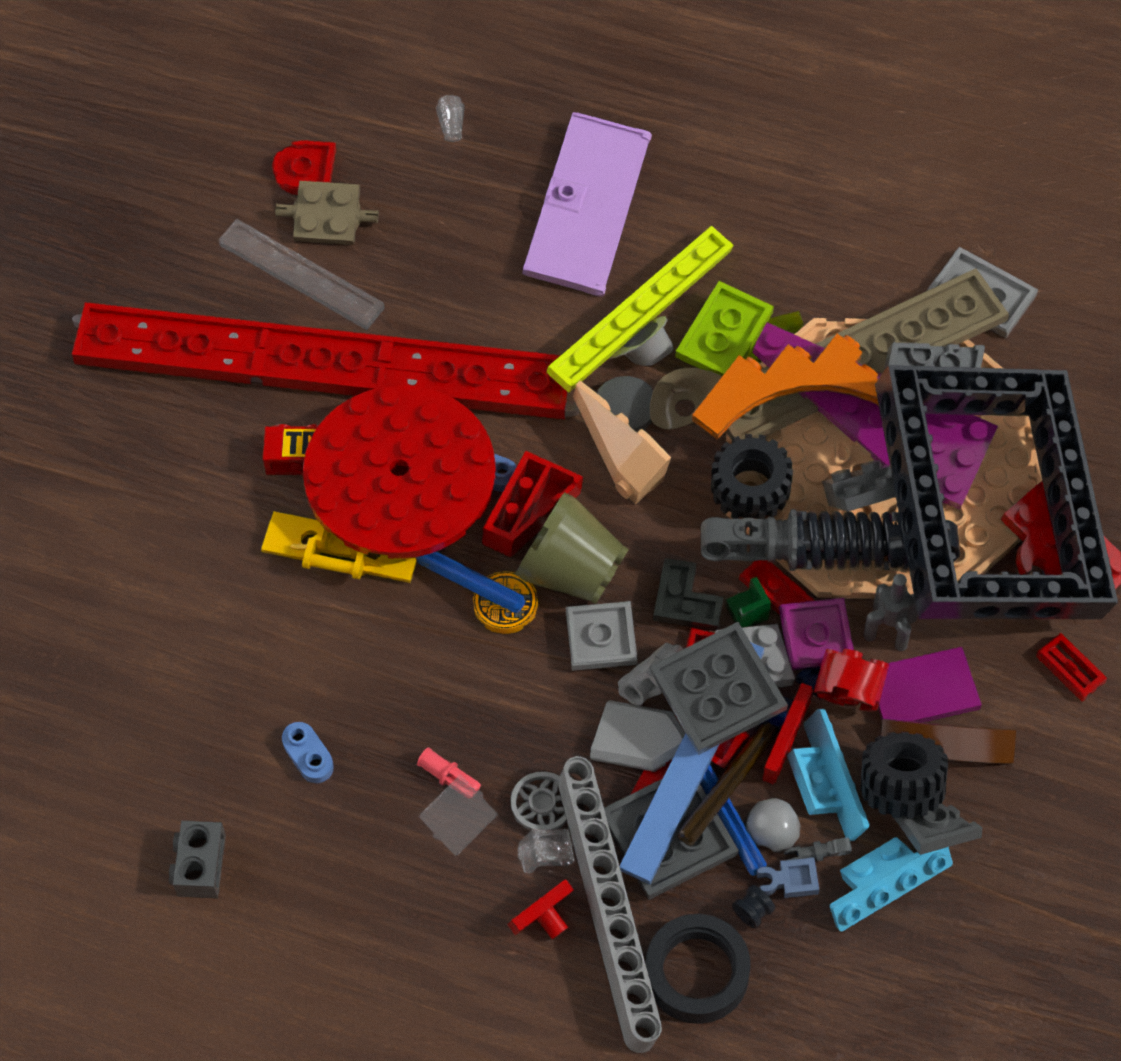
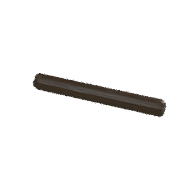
(727, 783)

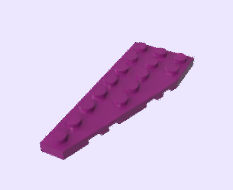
(957, 439)

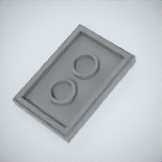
(1010, 291)

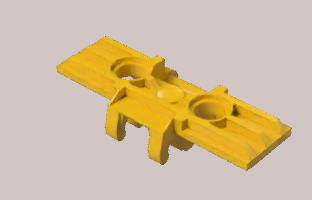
(286, 536)

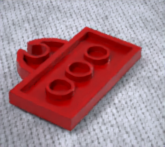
(1032, 524)

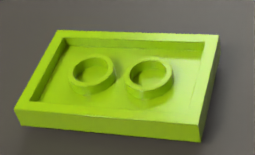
(724, 329)

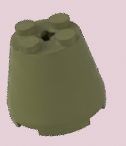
(572, 553)

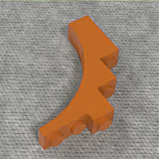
(792, 372)

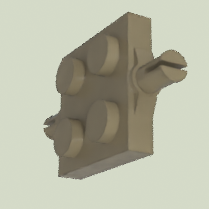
(326, 212)

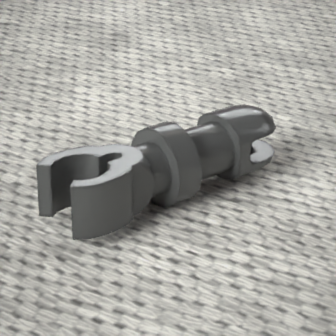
(817, 851)

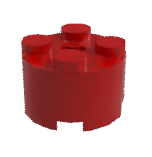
(851, 680)

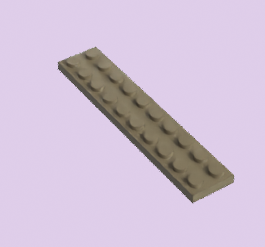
(936, 317)

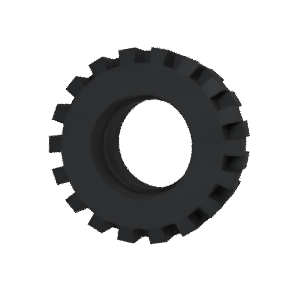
(757, 456)
(904, 774)

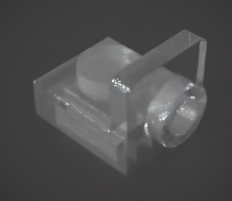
(545, 848)

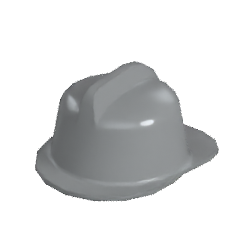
(648, 345)

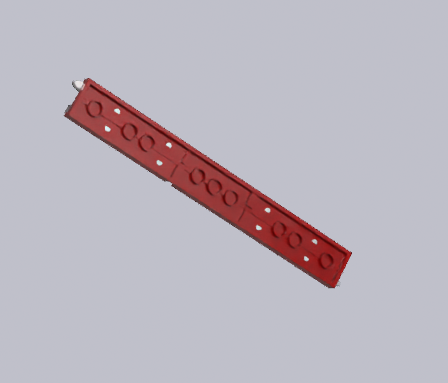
(315, 359)

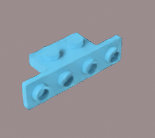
(825, 777)
(883, 878)

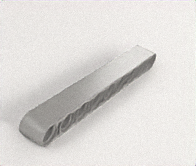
(604, 916)

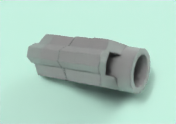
(640, 683)

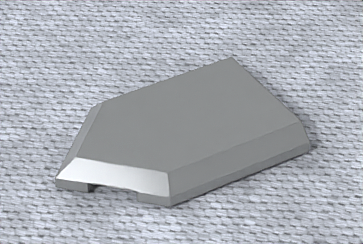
(636, 736)

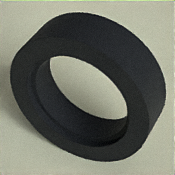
(706, 928)

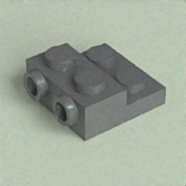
(859, 488)

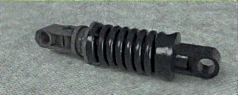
(813, 540)

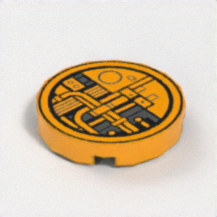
(500, 619)

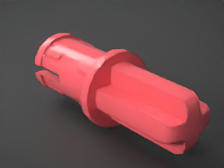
(443, 769)

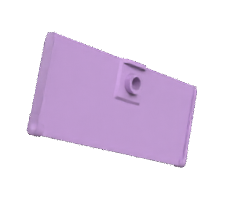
(587, 204)

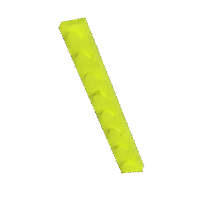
(639, 309)

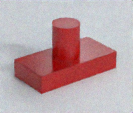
(544, 912)

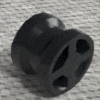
(753, 906)

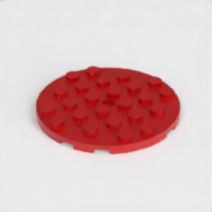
(407, 514)

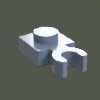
(795, 878)

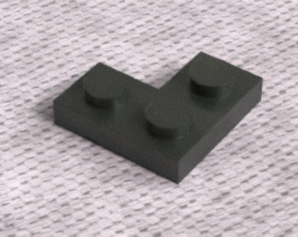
(679, 604)

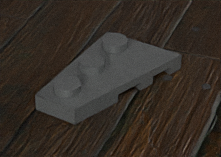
(925, 355)
(938, 829)

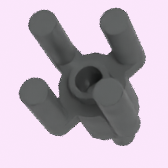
(893, 608)

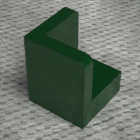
(749, 606)

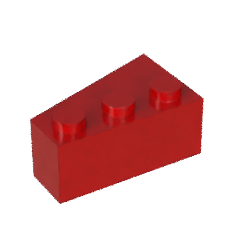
(527, 503)

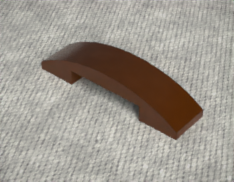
(961, 742)

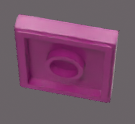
(812, 629)

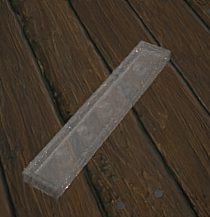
(301, 274)

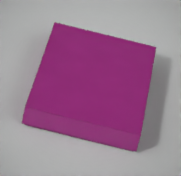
(929, 687)

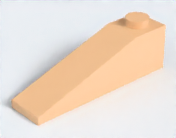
(630, 456)

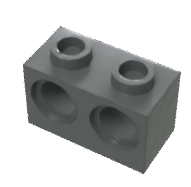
(205, 859)

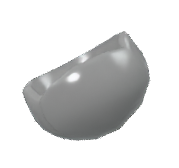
(773, 824)

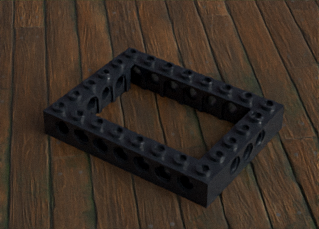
(1045, 396)

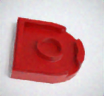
(304, 162)

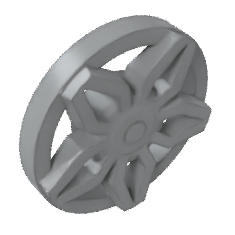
(541, 801)

